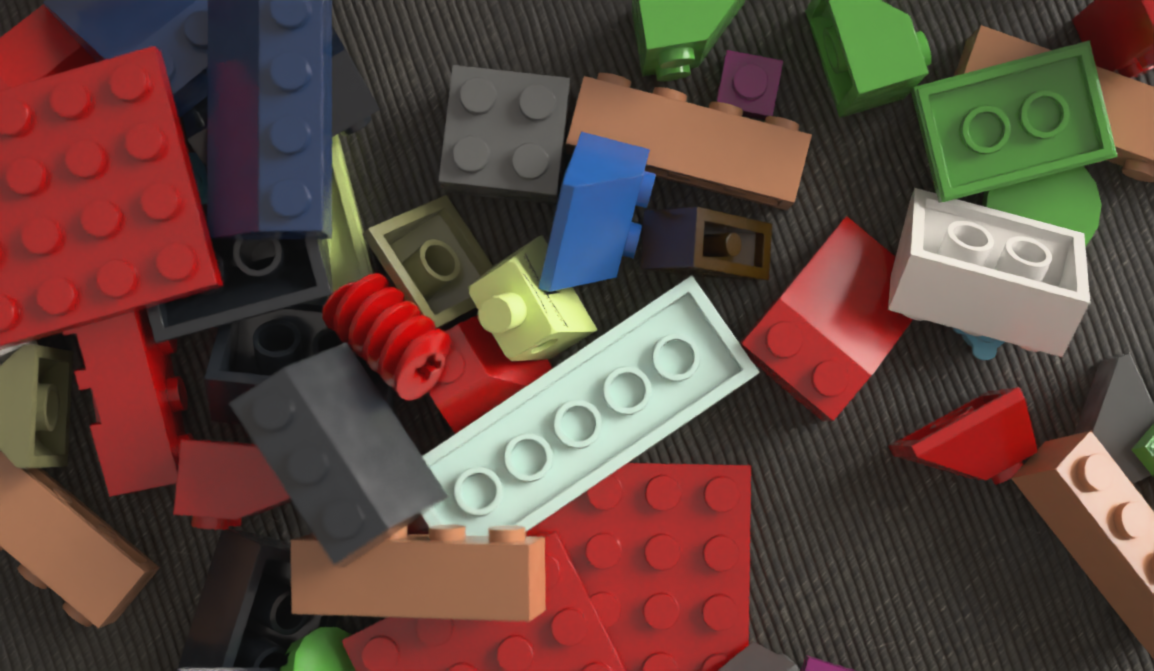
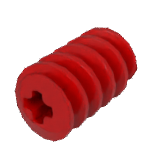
(388, 334)

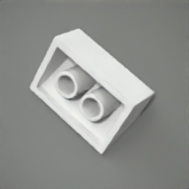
(990, 273)

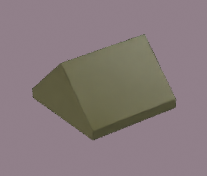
(431, 260)
(36, 406)

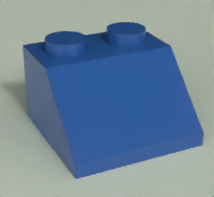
(596, 212)

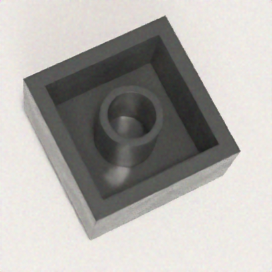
(505, 134)

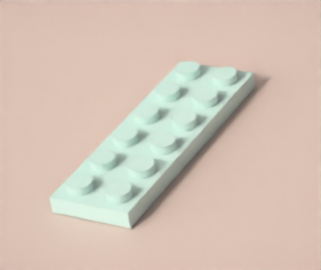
(589, 415)

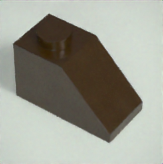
(706, 244)

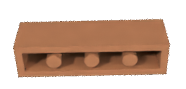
(1126, 100)
(696, 143)
(1098, 522)
(68, 547)
(426, 576)

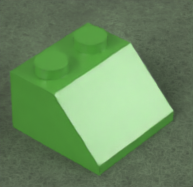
(678, 33)
(867, 52)

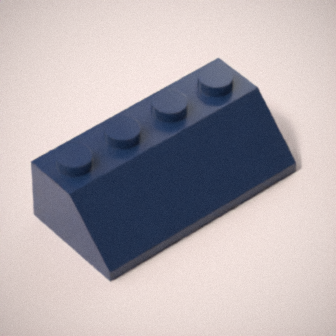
(269, 119)

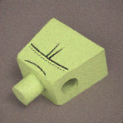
(525, 318)

